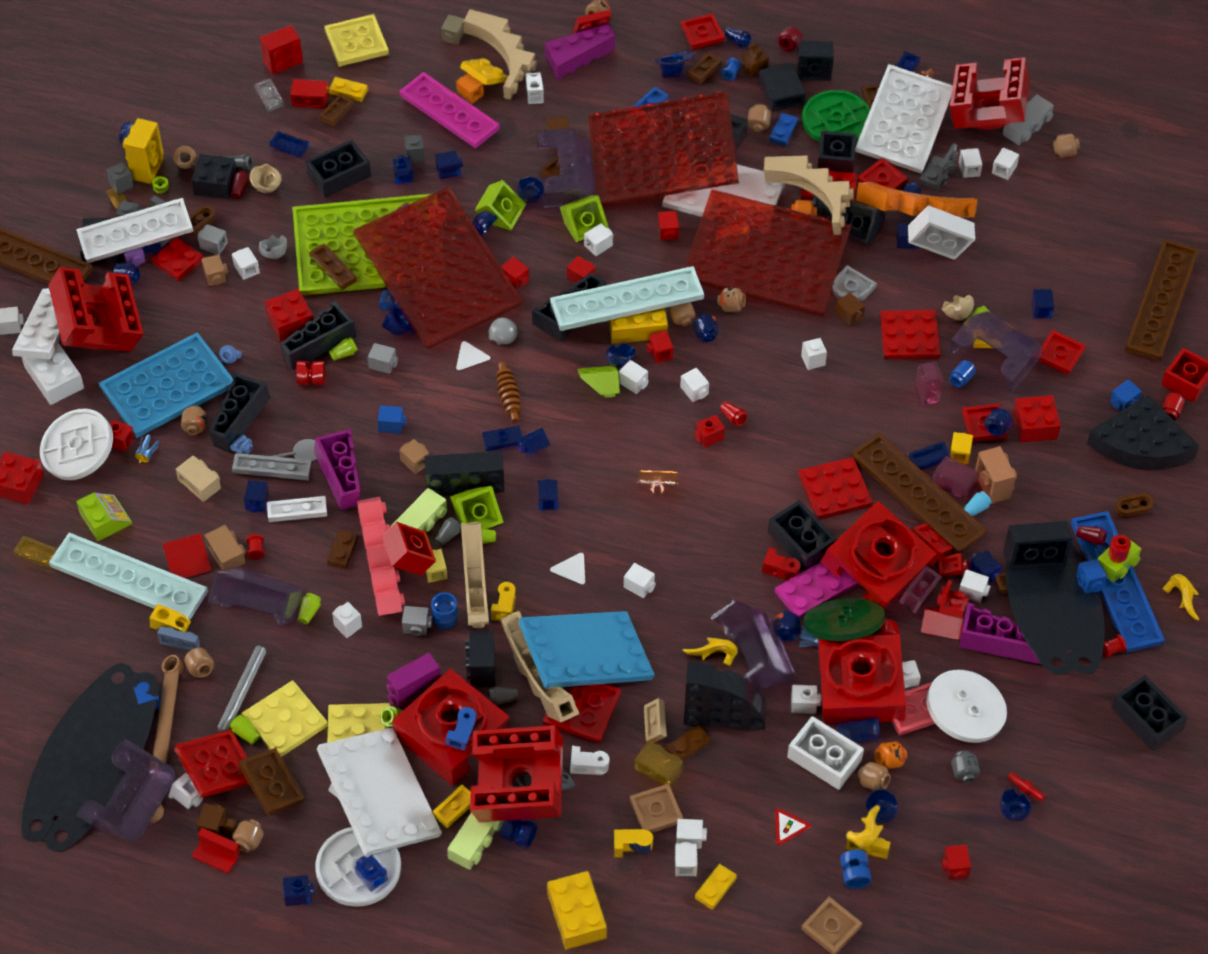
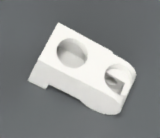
(534, 88)
(588, 762)

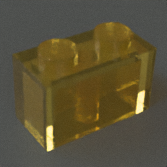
(659, 764)

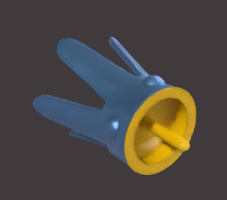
(143, 453)
(805, 635)

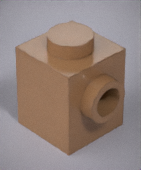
(214, 270)
(413, 455)

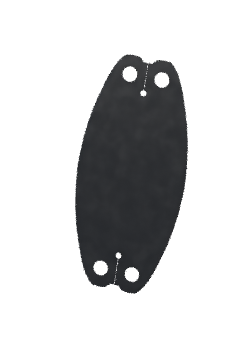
(1058, 615)
(79, 752)

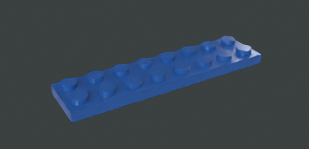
(1125, 596)

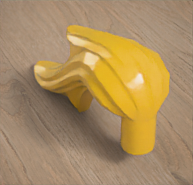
(1187, 592)
(714, 646)
(871, 832)

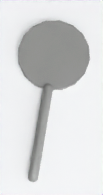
(302, 450)

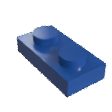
(653, 96)
(783, 129)

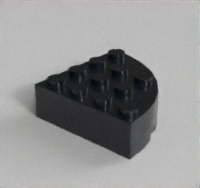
(1143, 438)
(722, 699)

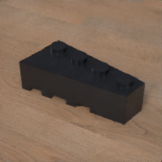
(544, 316)

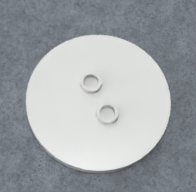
(76, 444)
(966, 706)
(337, 870)

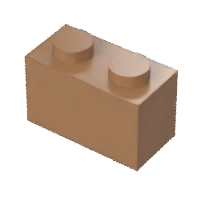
(225, 548)

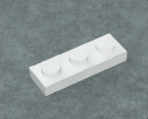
(297, 509)

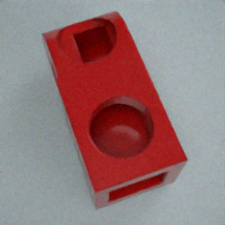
(780, 566)

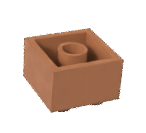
(995, 474)

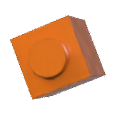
(469, 88)

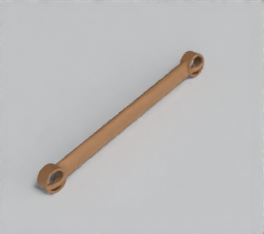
(166, 714)

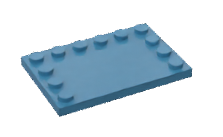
(166, 384)
(586, 649)

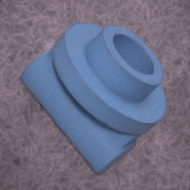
(229, 354)
(242, 445)

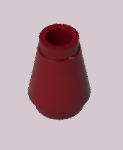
(239, 183)
(1093, 535)

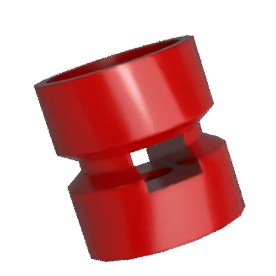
(310, 373)

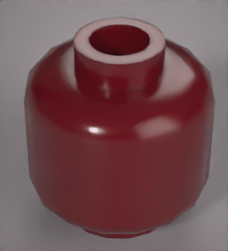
(789, 38)

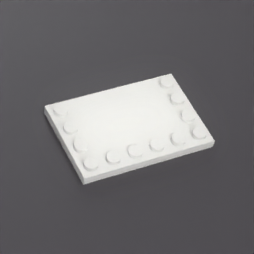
(904, 119)
(750, 186)
(378, 791)

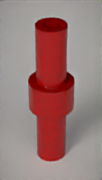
(1026, 787)

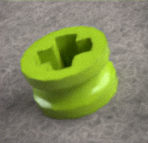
(160, 189)

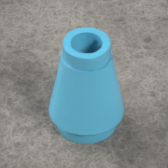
(978, 503)

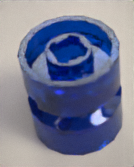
(524, 835)

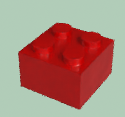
(281, 49)
(288, 313)
(1187, 375)
(1036, 418)
(19, 477)
(408, 548)

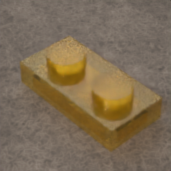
(34, 551)

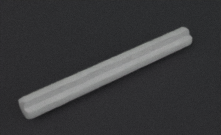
(242, 688)

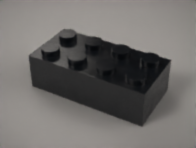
(464, 471)

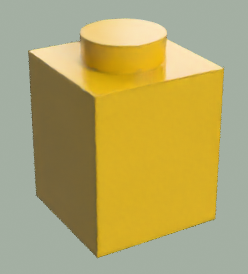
(961, 447)

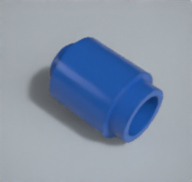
(962, 373)

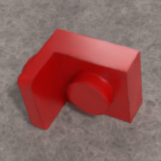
(953, 565)

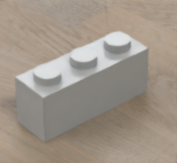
(1037, 113)

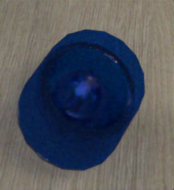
(673, 64)
(397, 322)

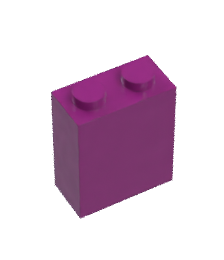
(411, 681)

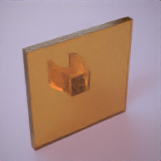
(657, 478)

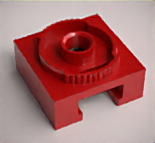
(990, 101)
(85, 305)
(880, 575)
(862, 696)
(425, 731)
(503, 758)

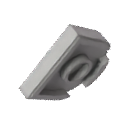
(852, 281)

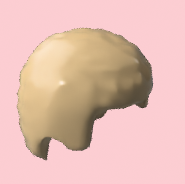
(265, 178)
(959, 308)

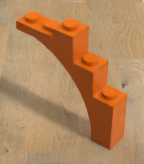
(912, 203)

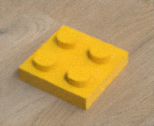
(484, 71)

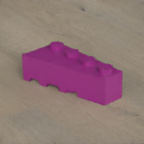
(578, 49)
(338, 464)
(994, 635)

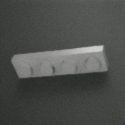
(272, 466)

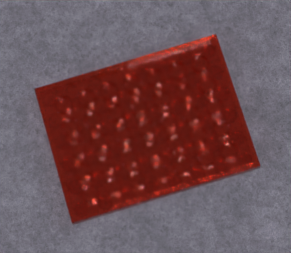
(663, 148)
(767, 252)
(437, 267)

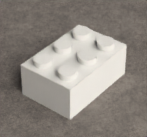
(941, 232)
(54, 376)
(825, 753)

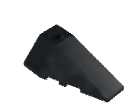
(863, 218)

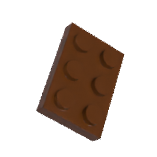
(271, 781)

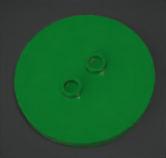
(835, 112)

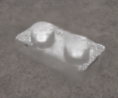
(269, 95)

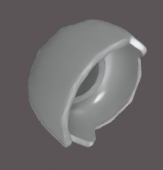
(273, 247)
(503, 331)

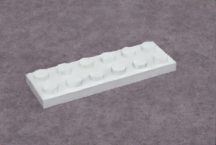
(134, 230)
(40, 331)

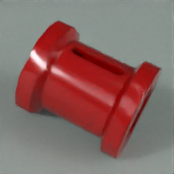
(255, 546)
(1113, 646)

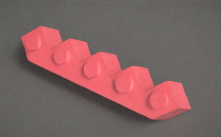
(383, 574)

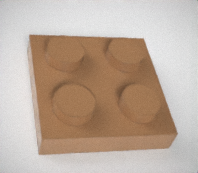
(656, 808)
(831, 926)

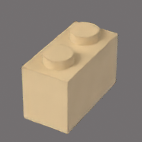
(198, 478)

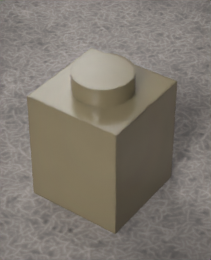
(452, 29)

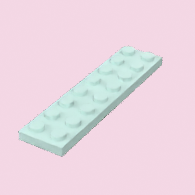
(626, 298)
(127, 576)

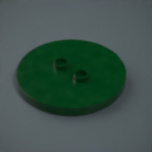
(844, 619)

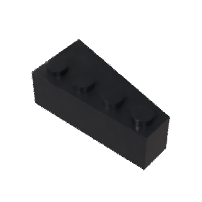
(318, 336)
(238, 410)

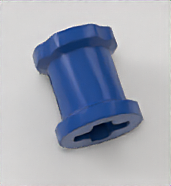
(731, 69)

